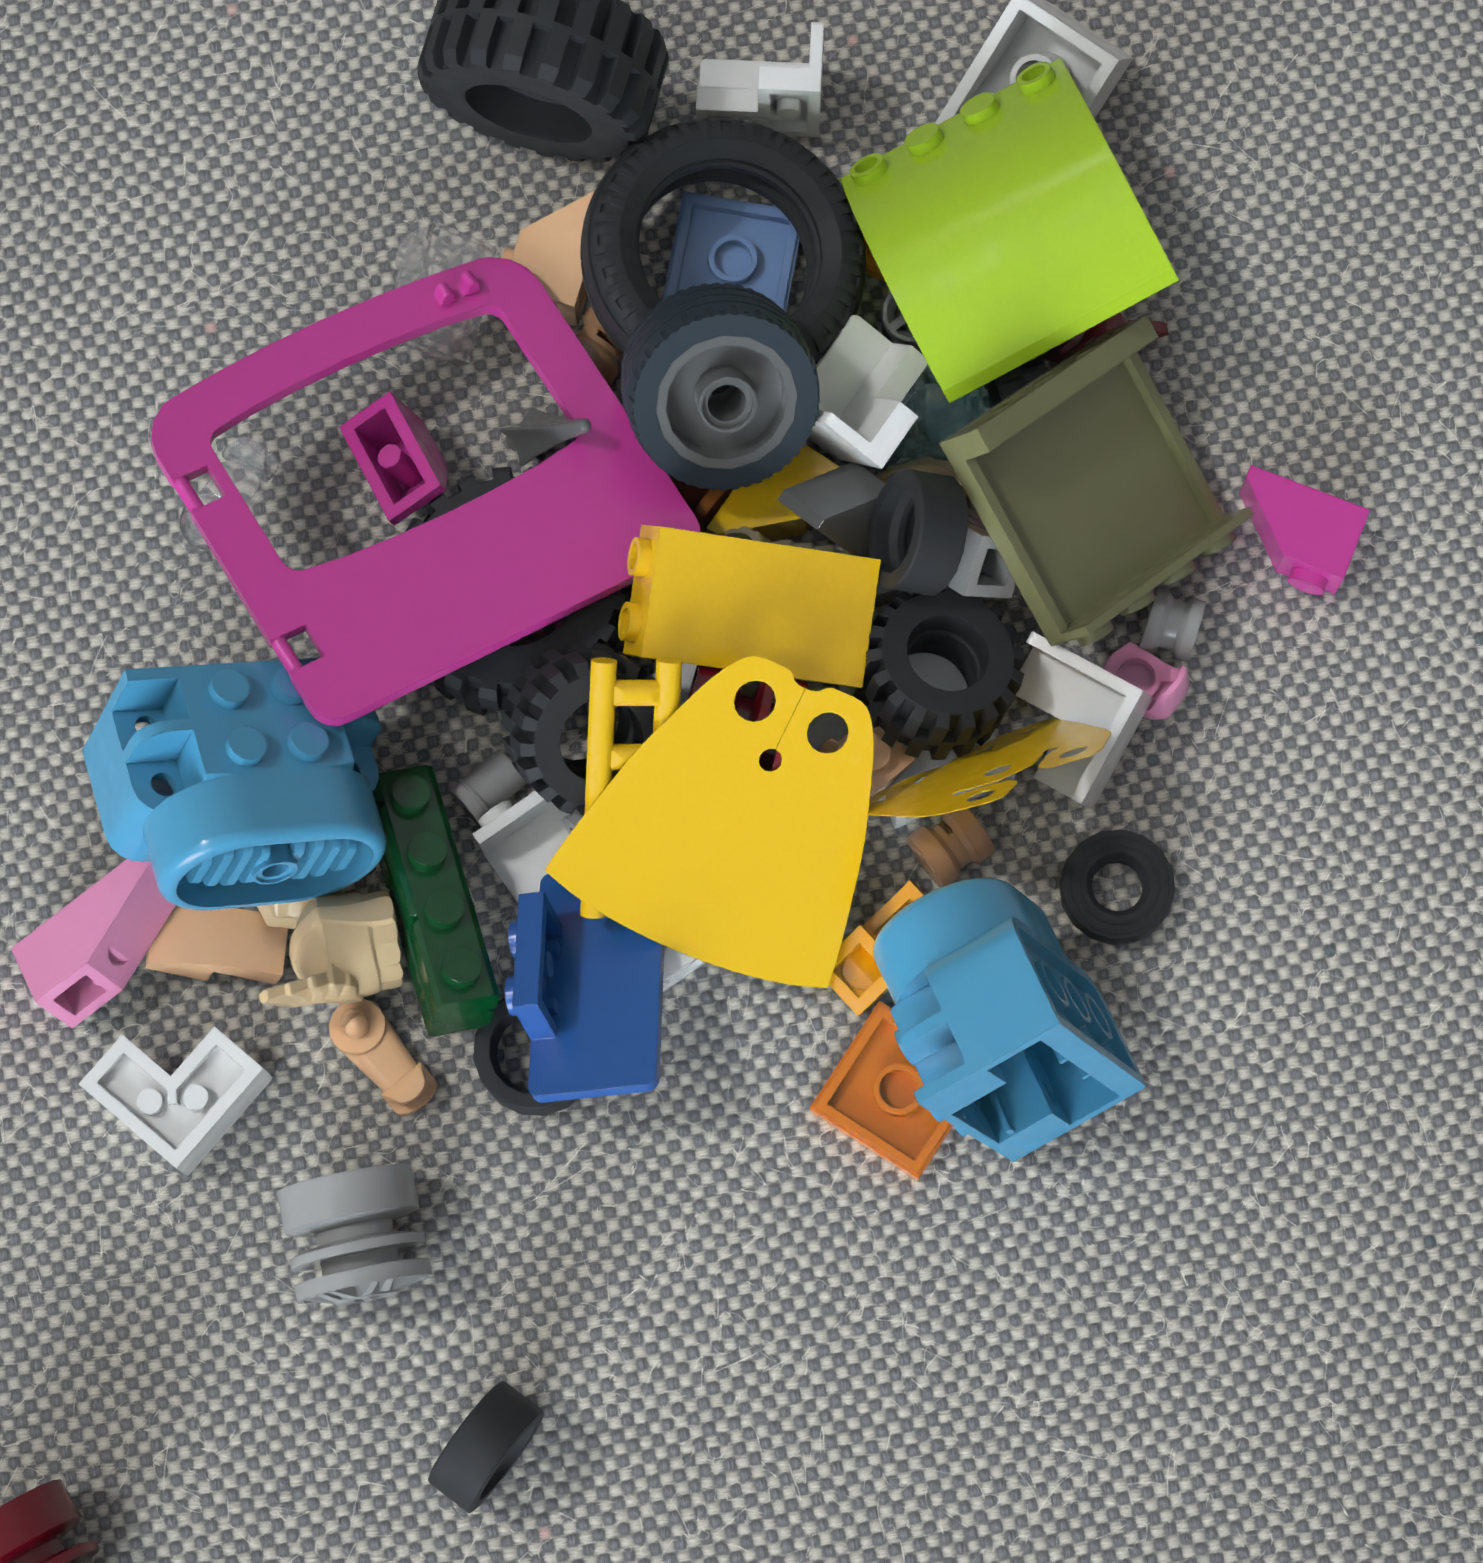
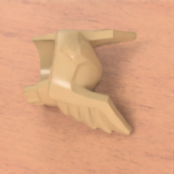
(339, 948)

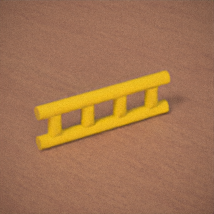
(604, 695)

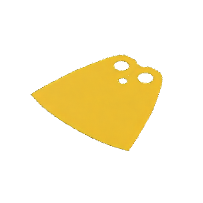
(729, 855)

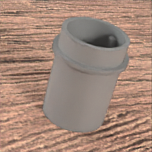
(487, 786)

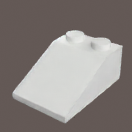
(1041, 33)

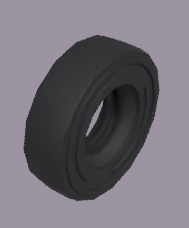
(1111, 925)

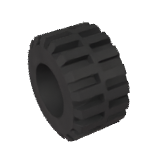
(964, 635)
(544, 707)

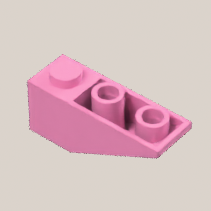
(93, 943)

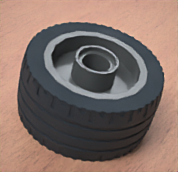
(719, 386)

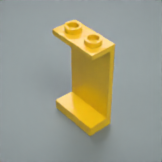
(741, 598)

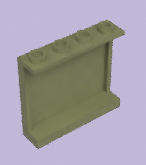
(1090, 488)

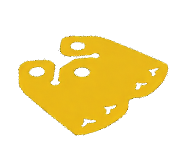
(935, 792)

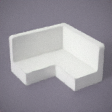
(764, 92)
(862, 394)
(1087, 695)
(181, 1112)

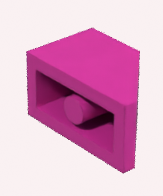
(396, 456)
(1303, 529)

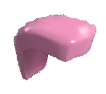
(1158, 679)

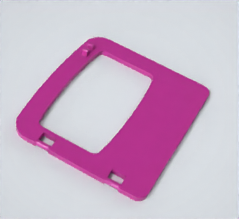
(462, 579)

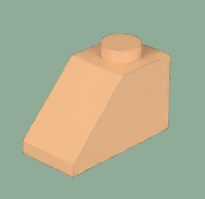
(553, 256)

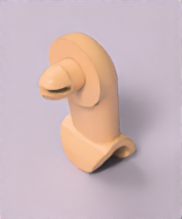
(376, 1049)

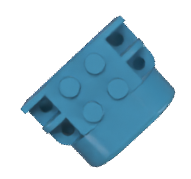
(234, 786)
(1000, 1018)

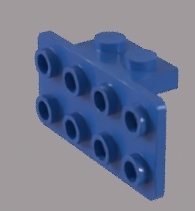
(584, 998)

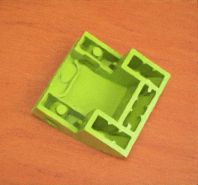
(1006, 229)

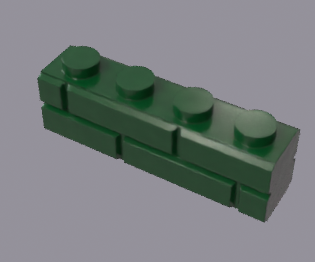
(433, 904)

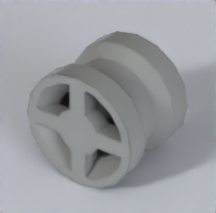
(1172, 624)

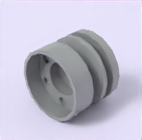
(354, 1234)

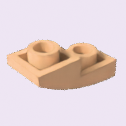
(220, 942)

